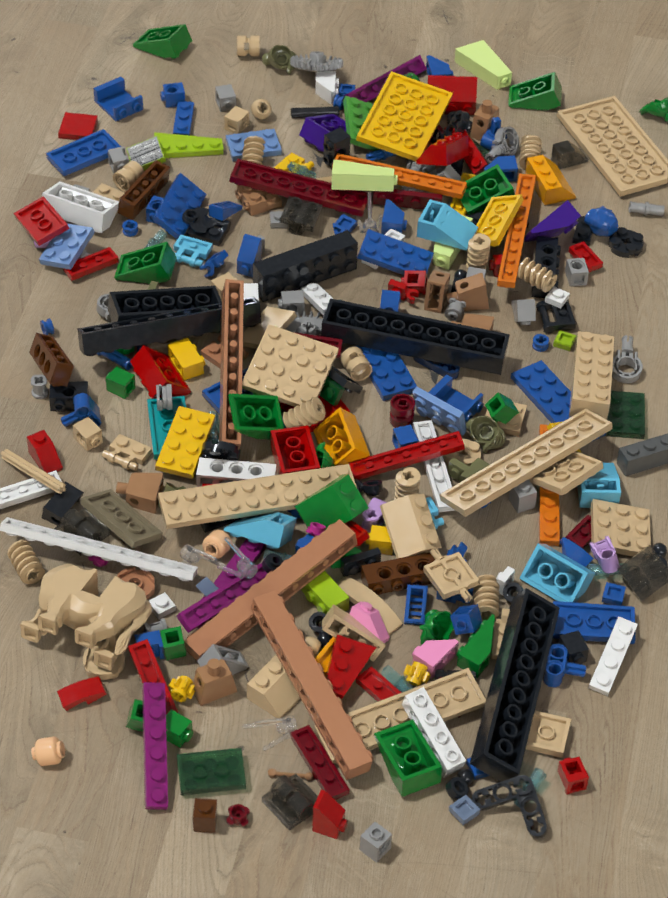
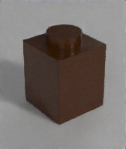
(205, 815)

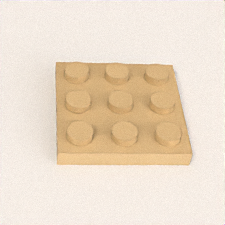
(567, 473)
(624, 524)

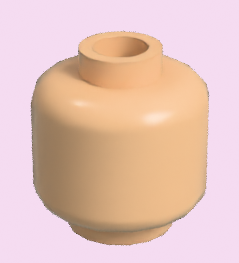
(215, 544)
(48, 751)

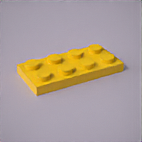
(498, 217)
(184, 442)

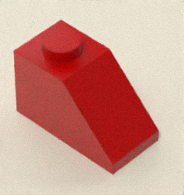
(44, 452)
(328, 816)

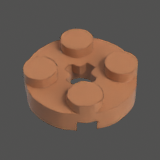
(143, 578)

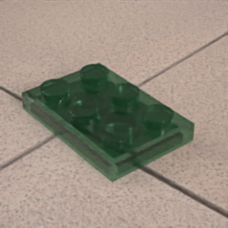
(627, 415)
(211, 771)

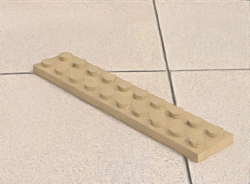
(525, 462)
(244, 497)

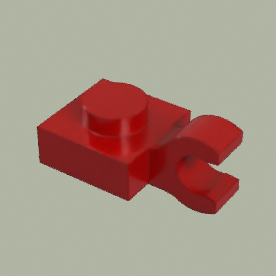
(405, 292)

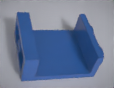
(116, 100)
(445, 392)

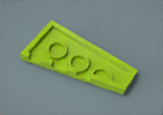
(189, 146)

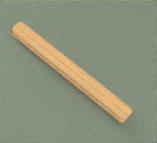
(33, 471)

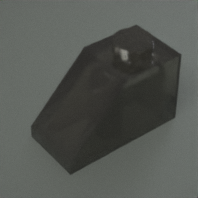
(567, 154)

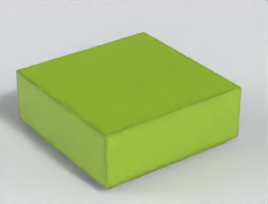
(564, 340)

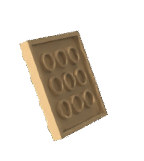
(289, 366)

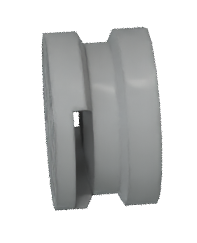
(166, 394)

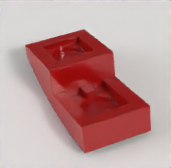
(84, 690)

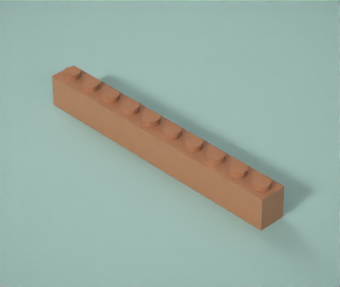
(231, 356)
(286, 580)
(311, 685)

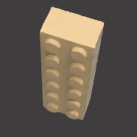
(592, 374)

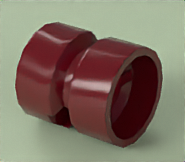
(402, 410)

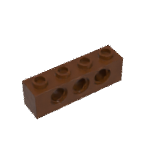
(143, 189)
(51, 360)
(396, 573)

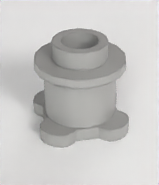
(455, 310)

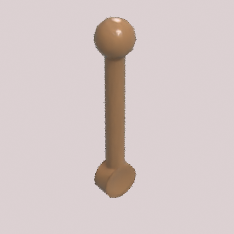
(272, 774)

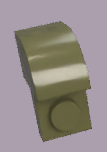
(461, 471)

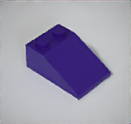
(317, 126)
(559, 221)

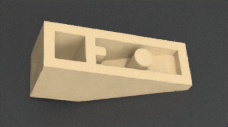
(343, 624)

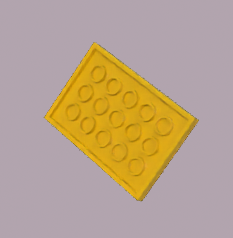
(404, 116)

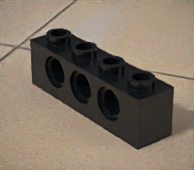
(546, 255)

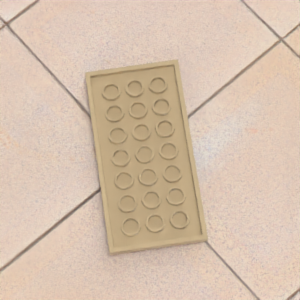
(616, 145)

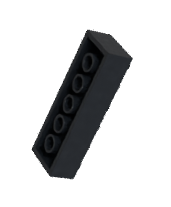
(305, 265)
(141, 303)

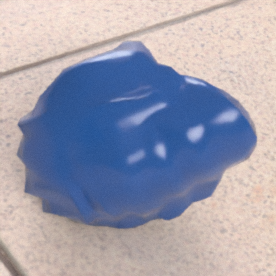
(601, 221)

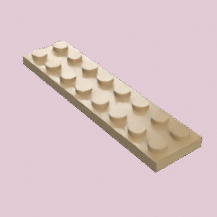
(451, 696)

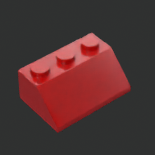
(463, 90)
(446, 150)
(157, 369)
(293, 450)

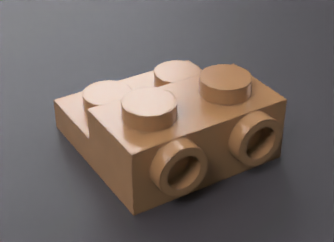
(257, 200)

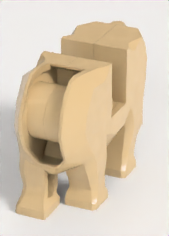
(72, 598)

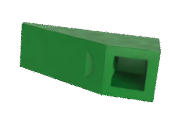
(477, 651)

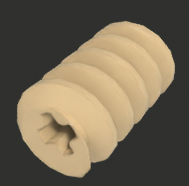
(529, 147)
(253, 149)
(478, 251)
(536, 276)
(305, 414)
(407, 482)
(25, 562)
(487, 596)

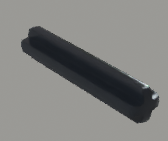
(313, 111)

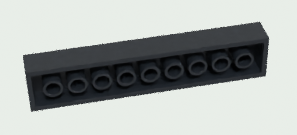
(415, 336)
(515, 686)

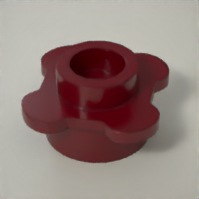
(238, 809)

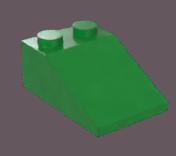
(165, 41)
(536, 93)
(484, 187)
(147, 264)
(255, 415)
(332, 502)
(408, 758)

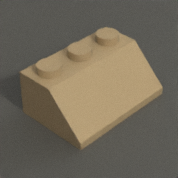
(410, 525)
(272, 689)

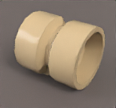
(254, 45)
(126, 177)
(356, 364)

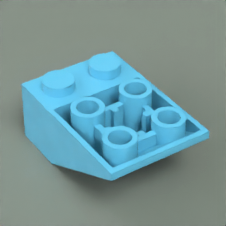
(445, 226)
(601, 486)
(271, 529)

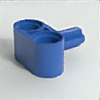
(489, 135)
(83, 408)
(558, 666)

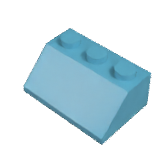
(556, 574)

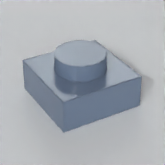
(464, 810)

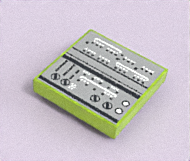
(146, 152)

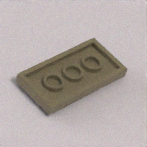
(121, 518)

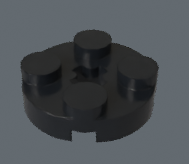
(633, 239)
(223, 451)

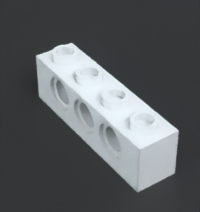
(223, 471)
(428, 720)

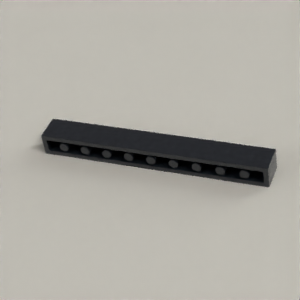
(160, 327)

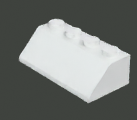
(82, 206)

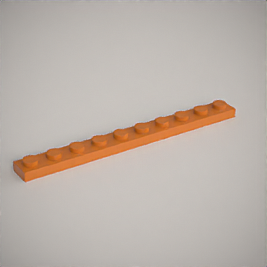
(516, 233)

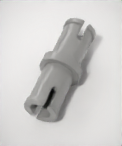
(646, 208)

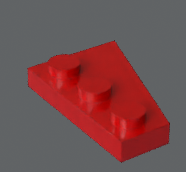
(346, 663)

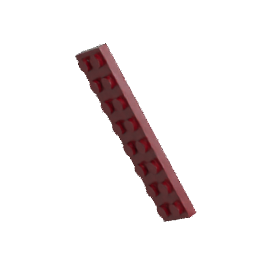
(295, 185)

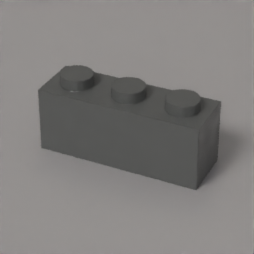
(643, 455)

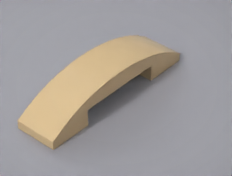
(360, 593)

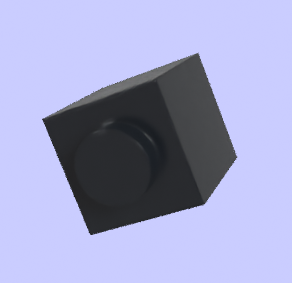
(576, 647)

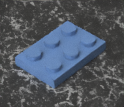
(236, 143)
(67, 247)
(439, 411)

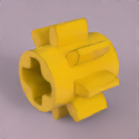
(416, 674)
(181, 688)

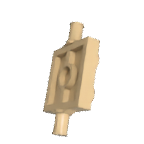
(451, 575)

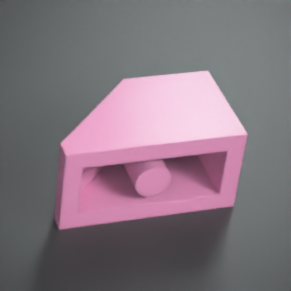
(370, 619)
(435, 654)

